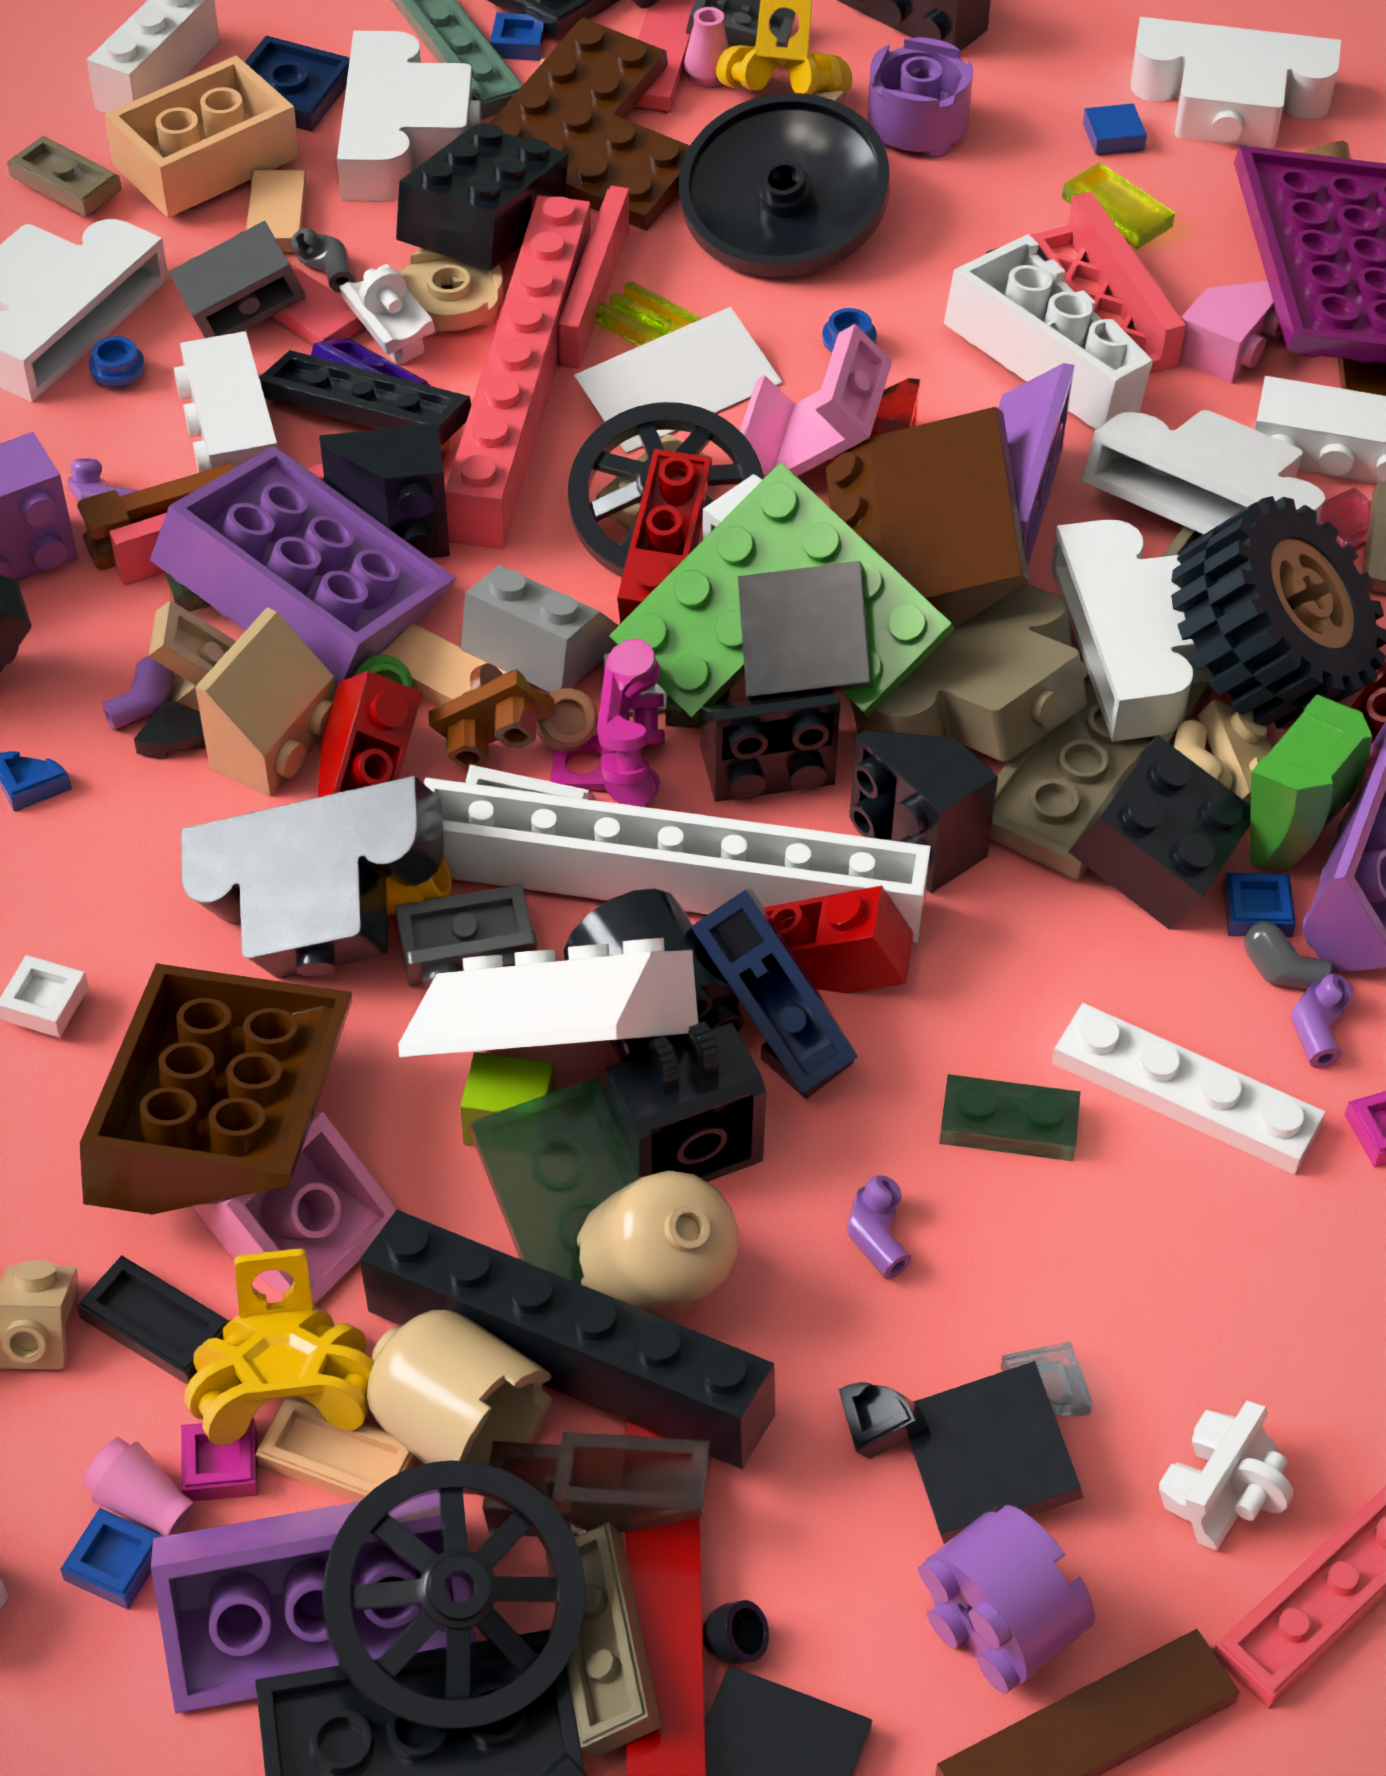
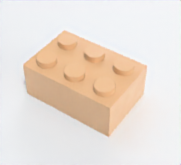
(202, 135)

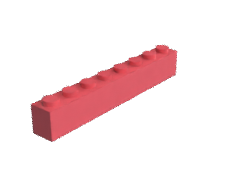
(516, 377)

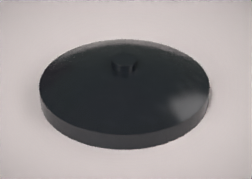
(784, 185)

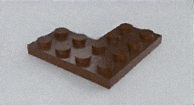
(579, 108)

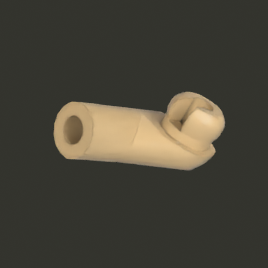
(1191, 742)

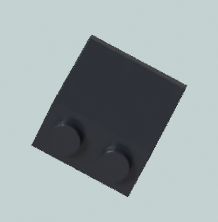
(394, 479)

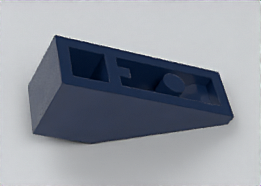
(774, 989)

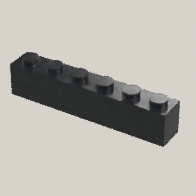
(585, 1339)

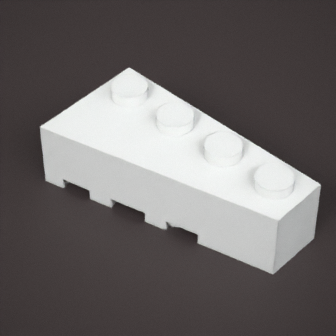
(1033, 321)

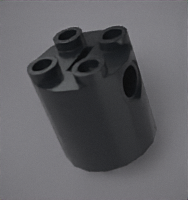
(652, 916)

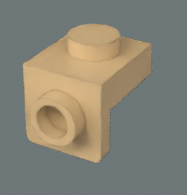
(34, 1314)

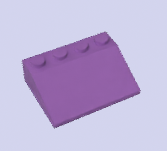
(302, 549)

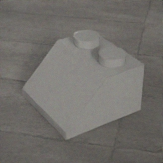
(533, 630)

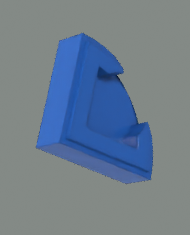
(30, 779)

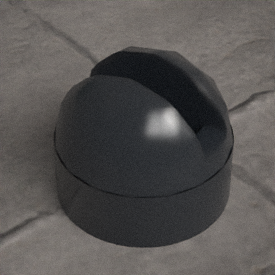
(736, 1632)

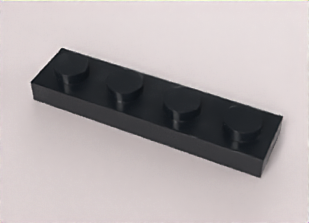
(362, 395)

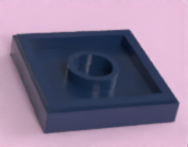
(302, 75)

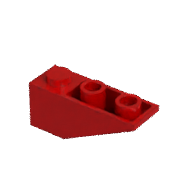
(665, 525)
(366, 733)
(847, 939)

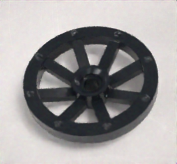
(645, 422)
(439, 1612)

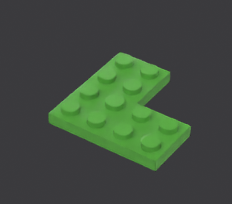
(777, 527)

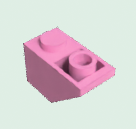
(1229, 329)

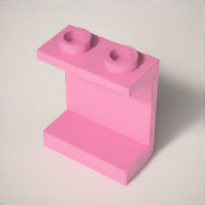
(825, 421)

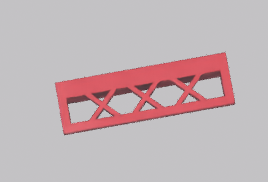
(1123, 280)

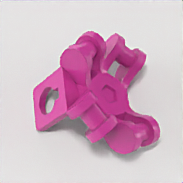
(622, 772)

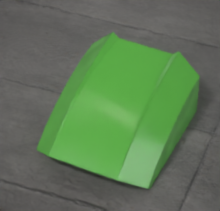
(1306, 782)

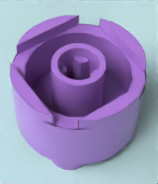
(920, 96)
(1005, 1596)

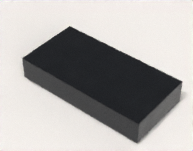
(150, 1317)

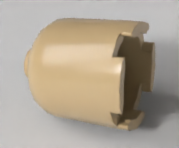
(660, 1243)
(454, 1389)

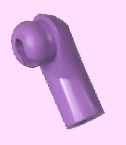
(87, 479)
(148, 692)
(1317, 1014)
(872, 1222)

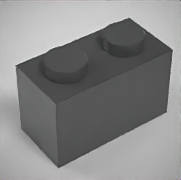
(238, 282)

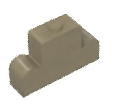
(993, 679)

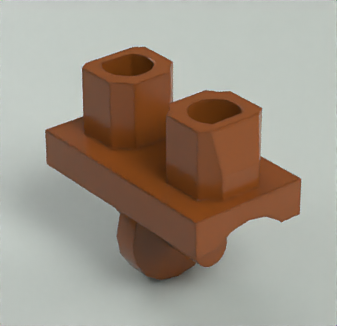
(493, 710)

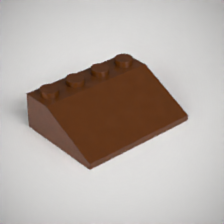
(938, 509)
(209, 1090)

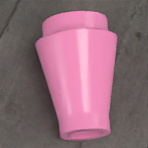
(705, 47)
(136, 1487)

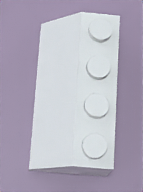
(554, 1001)

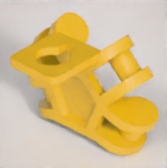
(807, 70)
(278, 1354)

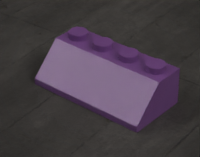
(1035, 435)
(1350, 901)
(249, 1598)

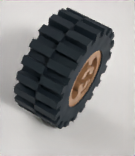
(1278, 611)

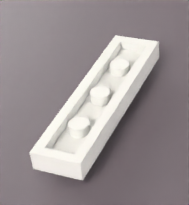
(1188, 1088)

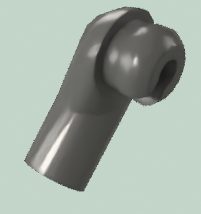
(324, 254)
(1279, 961)

